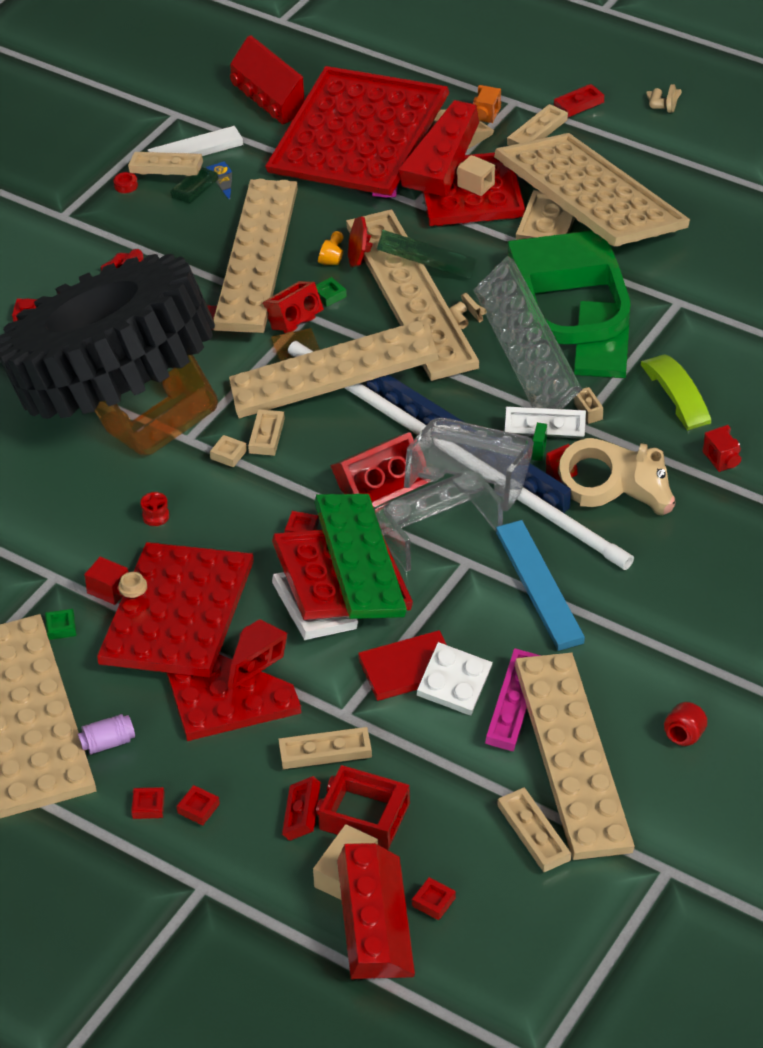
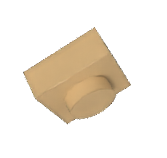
(228, 451)

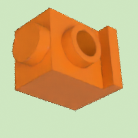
(488, 103)

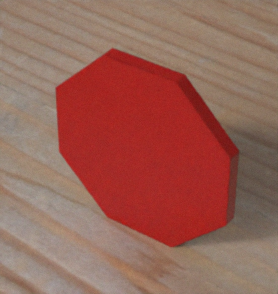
(358, 242)

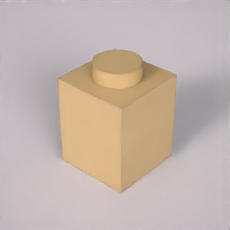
(476, 175)

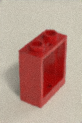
(367, 785)

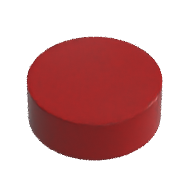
(125, 182)

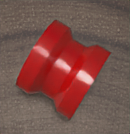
(154, 509)

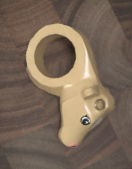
(636, 473)

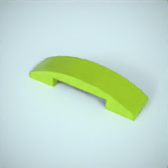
(680, 388)

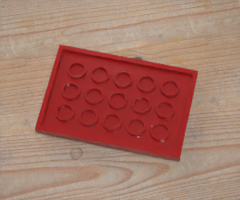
(181, 614)

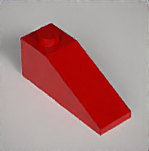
(256, 650)

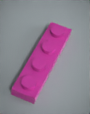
(509, 708)

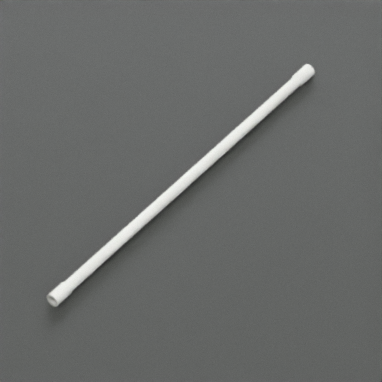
(610, 551)

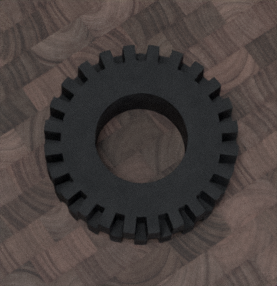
(105, 336)

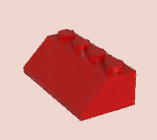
(267, 80)
(374, 912)

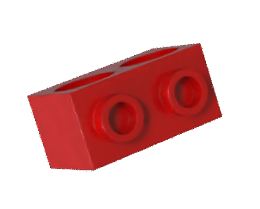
(293, 306)

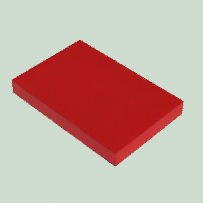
(399, 665)

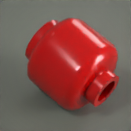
(685, 723)

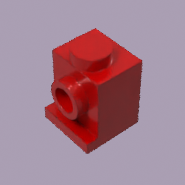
(722, 448)

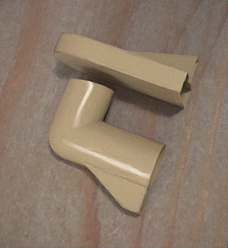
(657, 102)
(468, 303)

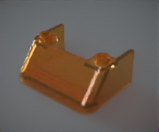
(187, 403)

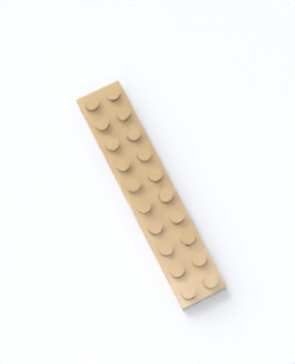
(255, 256)
(415, 297)

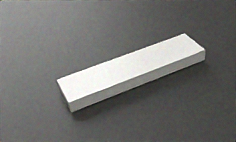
(205, 143)

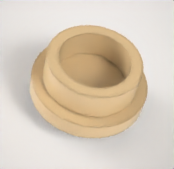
(132, 585)

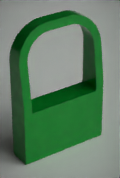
(571, 263)

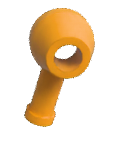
(330, 252)

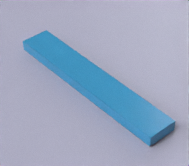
(540, 585)

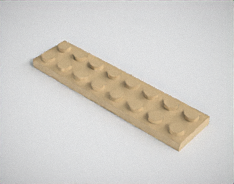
(333, 368)
(573, 757)

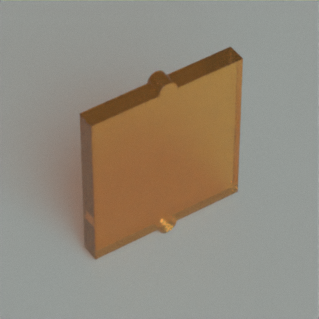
(282, 342)

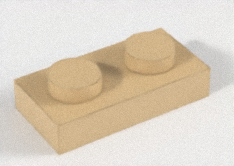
(266, 432)

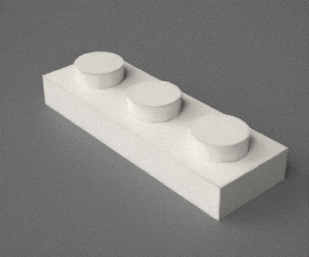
(560, 422)

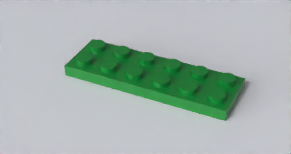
(360, 556)

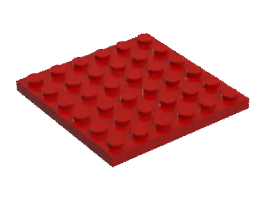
(357, 130)

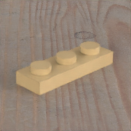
(539, 126)
(165, 163)
(325, 748)
(534, 829)

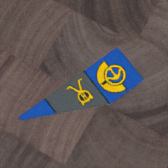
(224, 176)

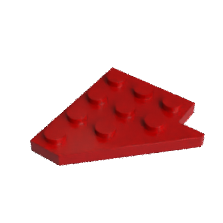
(212, 708)

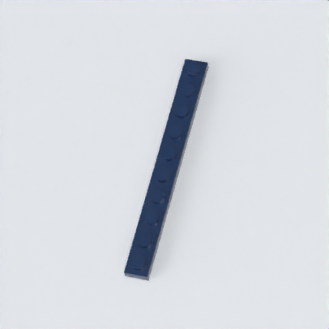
(425, 410)

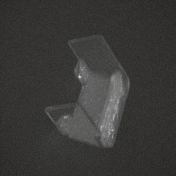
(461, 447)
(432, 500)

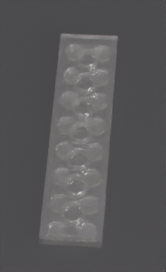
(526, 338)

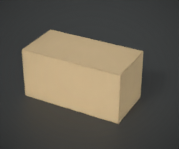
(587, 401)

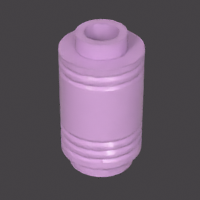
(106, 733)

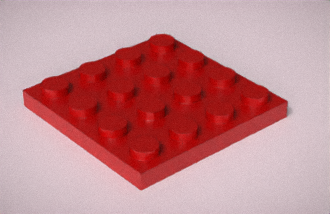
(462, 206)
(313, 576)

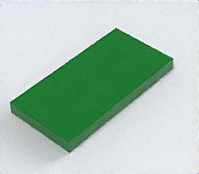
(602, 357)

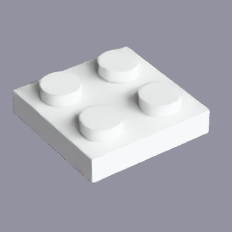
(454, 678)

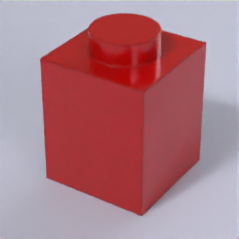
(103, 580)

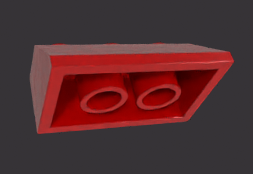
(377, 471)

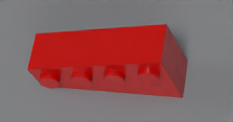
(438, 155)

